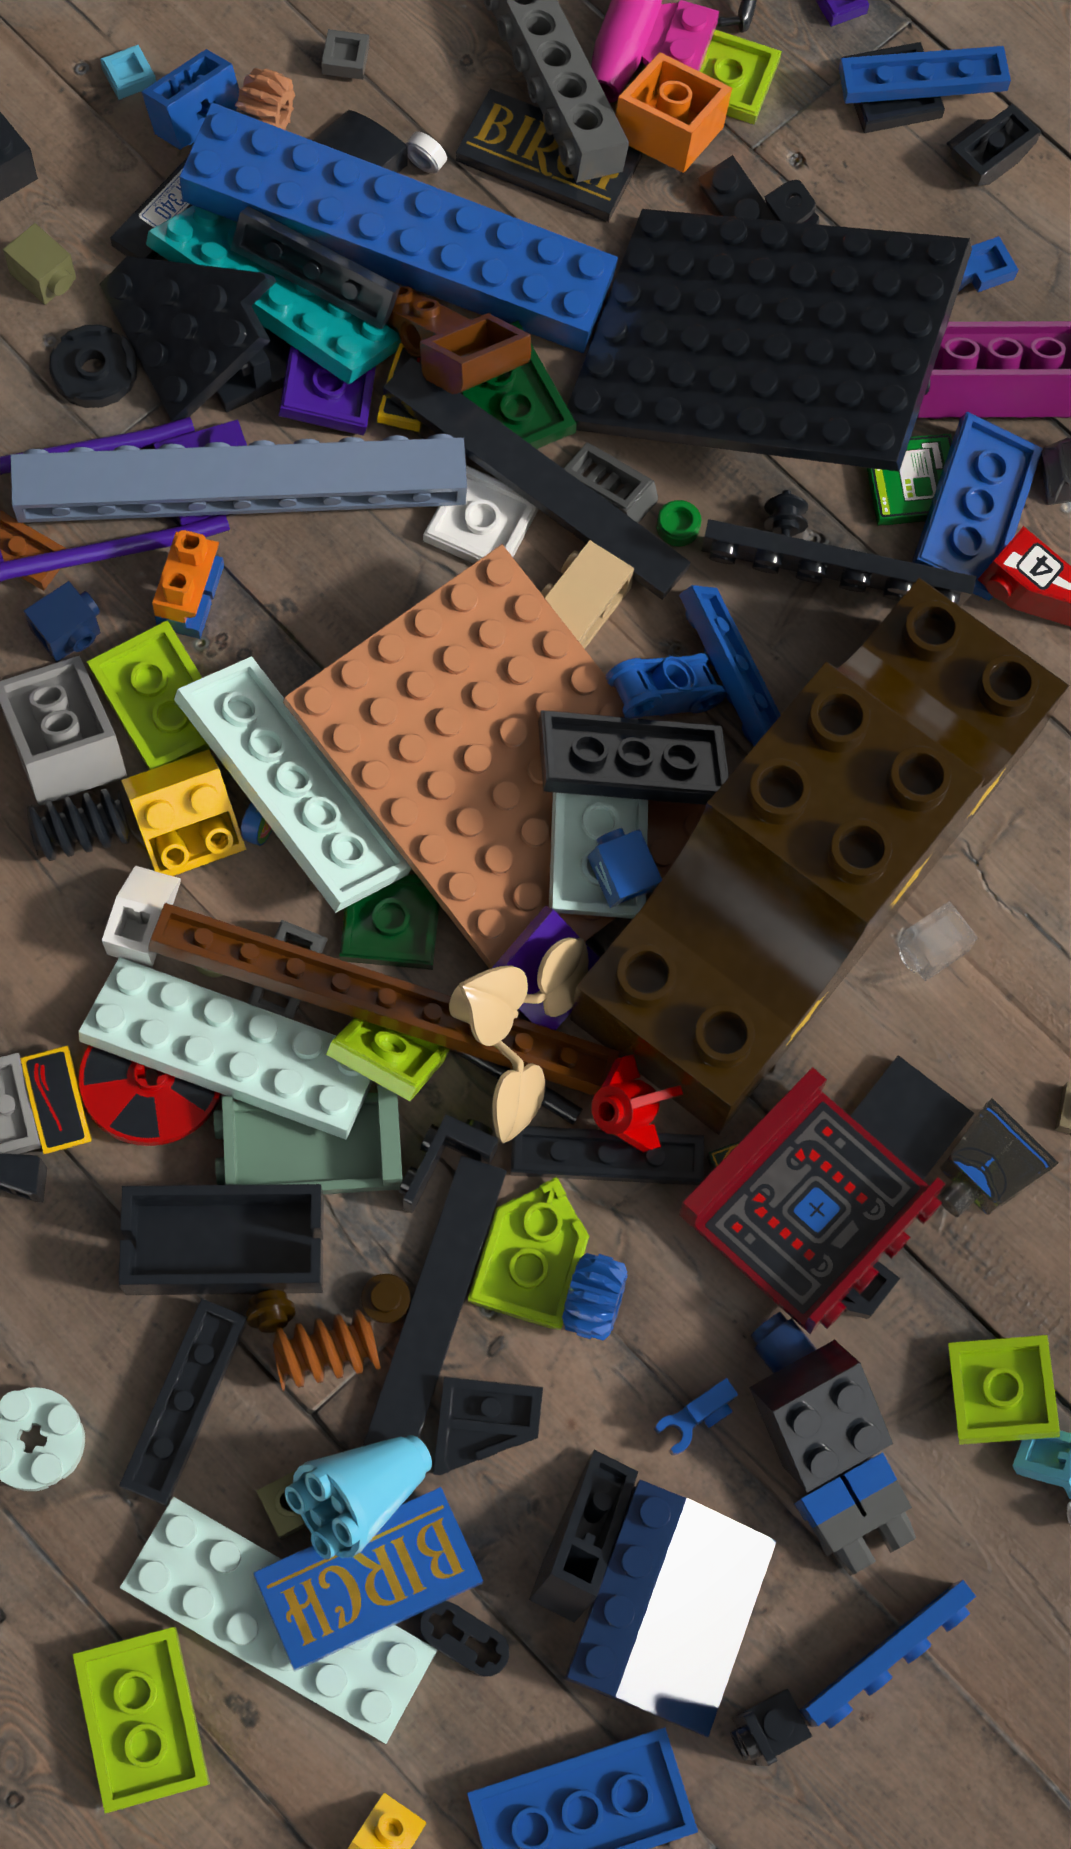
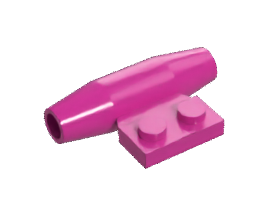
(640, 30)

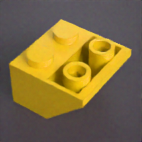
(184, 814)

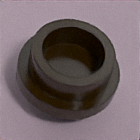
(385, 1298)
(270, 1310)

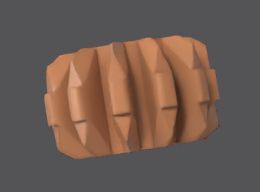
(267, 97)

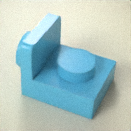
(1046, 1460)

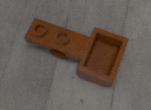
(453, 348)

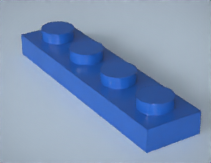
(924, 74)
(731, 660)
(872, 1670)

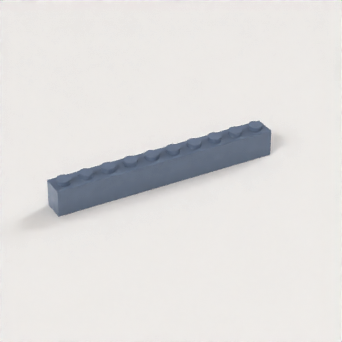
(238, 478)

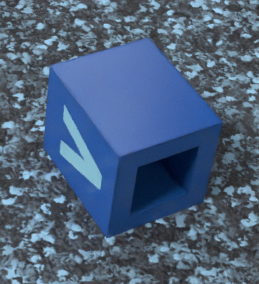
(623, 866)

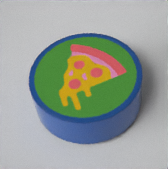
(254, 827)

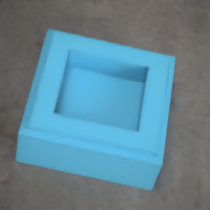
(128, 71)

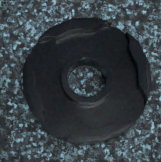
(99, 387)

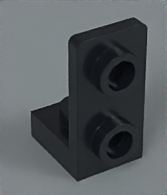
(769, 1729)

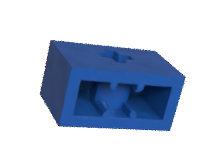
(183, 97)

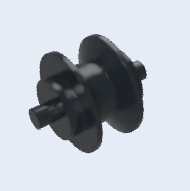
(786, 514)

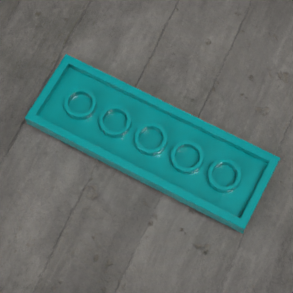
(302, 319)

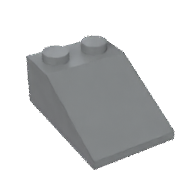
(60, 730)

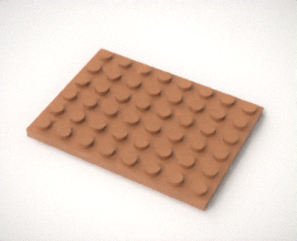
(445, 745)

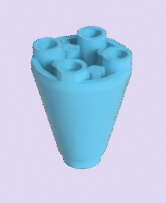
(356, 1492)

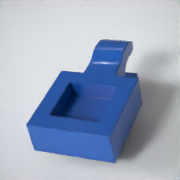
(989, 265)
(708, 1407)

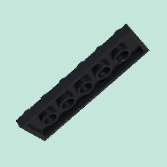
(819, 561)

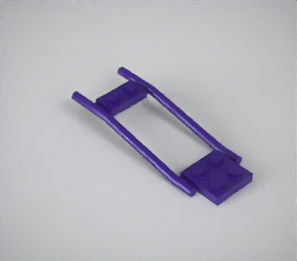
(175, 432)

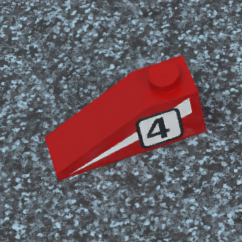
(1031, 579)

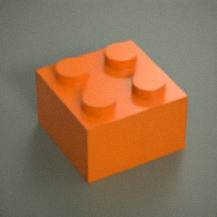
(672, 111)

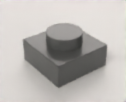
(345, 54)

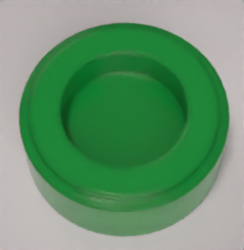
(678, 523)

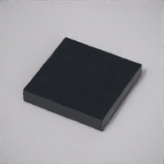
(897, 113)
(911, 1116)

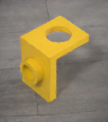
(388, 1827)

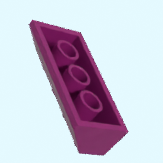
(1002, 370)

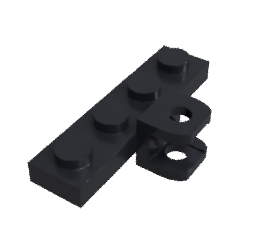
(736, 196)

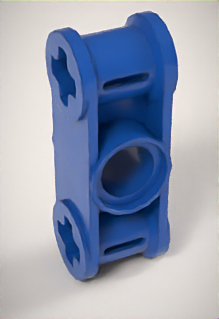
(665, 685)

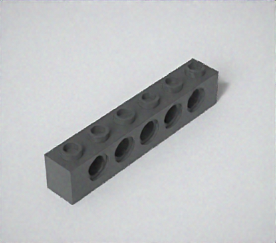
(563, 86)

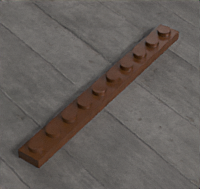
(369, 996)

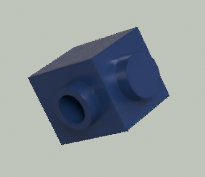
(64, 621)

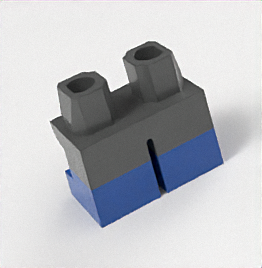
(854, 1506)

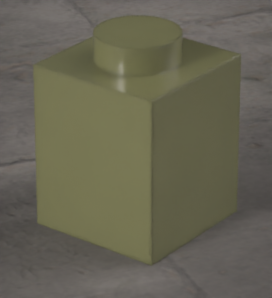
(40, 264)

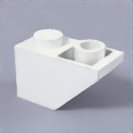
(137, 913)

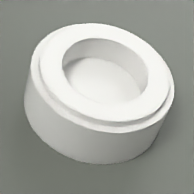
(425, 152)

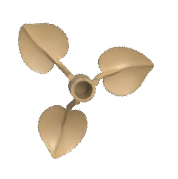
(491, 1005)

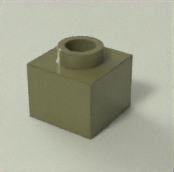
(284, 1521)

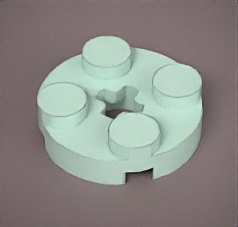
(58, 1424)

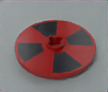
(138, 1112)

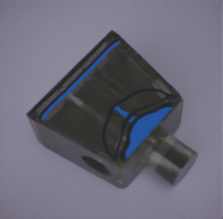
(992, 1163)

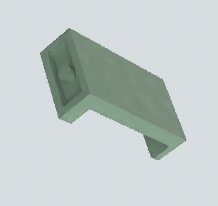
(278, 1150)

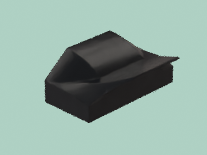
(994, 145)

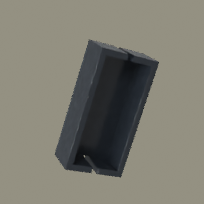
(221, 1239)

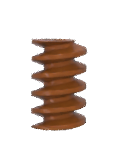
(324, 1349)

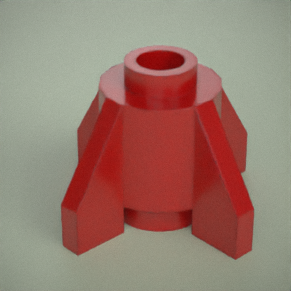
(629, 1105)

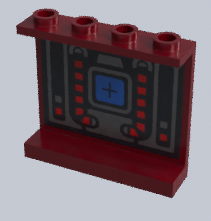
(809, 1205)

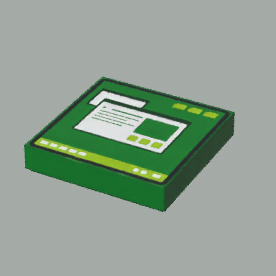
(909, 493)

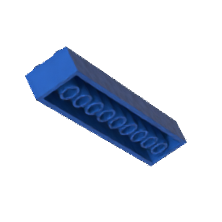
(400, 227)

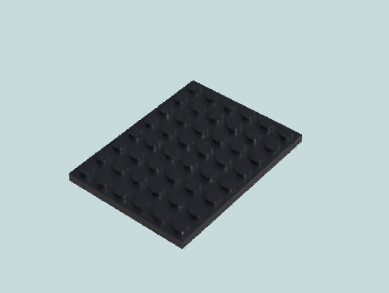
(770, 337)

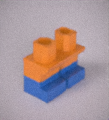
(188, 583)

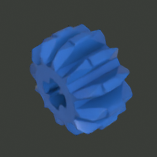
(594, 1296)

